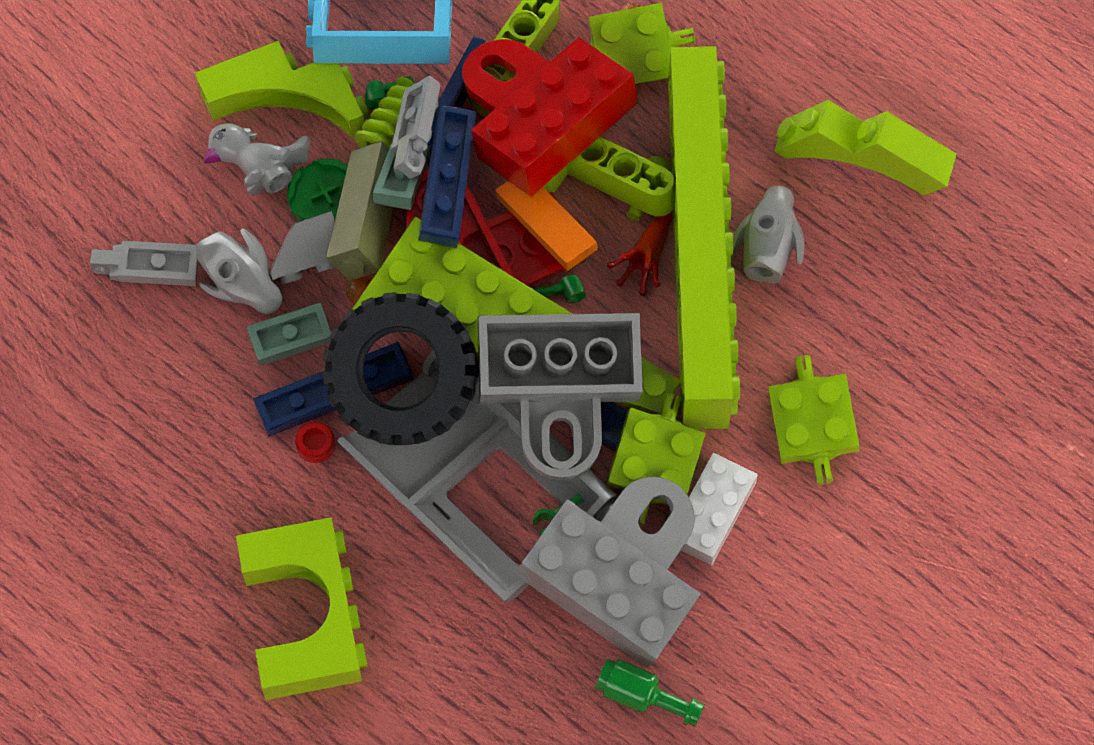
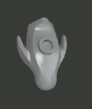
(770, 236)
(238, 271)

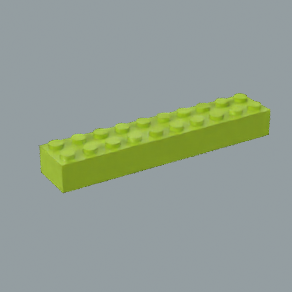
(702, 239)

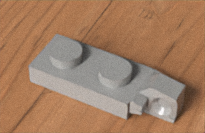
(414, 126)
(148, 263)

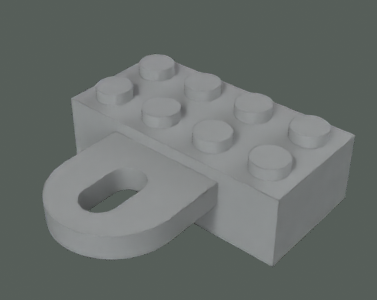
(560, 372)
(615, 572)

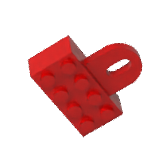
(546, 109)

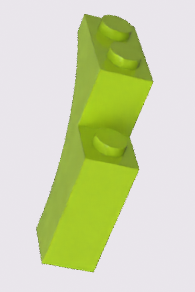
(272, 80)
(876, 144)

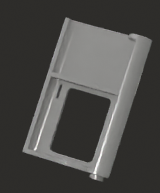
(427, 471)

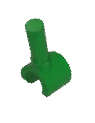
(376, 91)
(569, 286)
(546, 514)

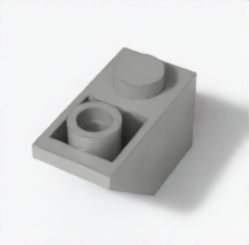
(304, 248)

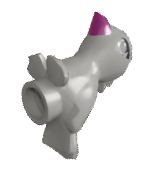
(262, 163)

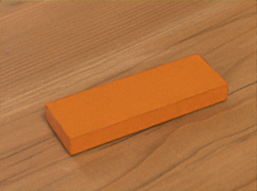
(548, 224)

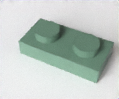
(394, 187)
(289, 334)

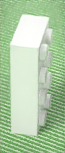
(716, 506)

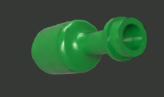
(640, 690)

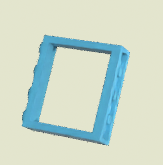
(379, 46)

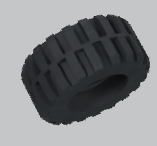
(347, 357)

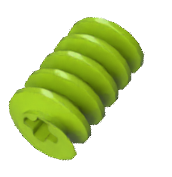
(384, 119)

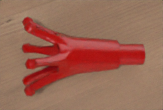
(645, 253)

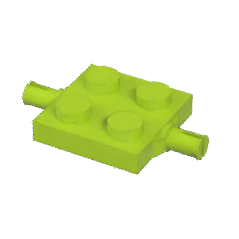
(638, 40)
(813, 419)
(655, 448)

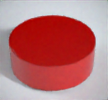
(315, 442)

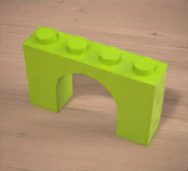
(330, 654)

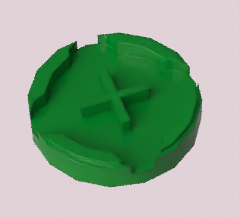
(316, 188)

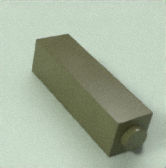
(360, 225)

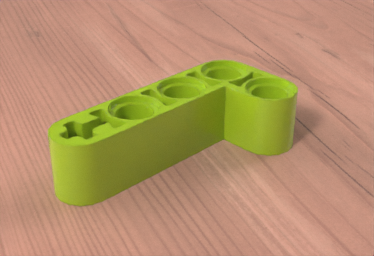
(524, 20)
(647, 188)

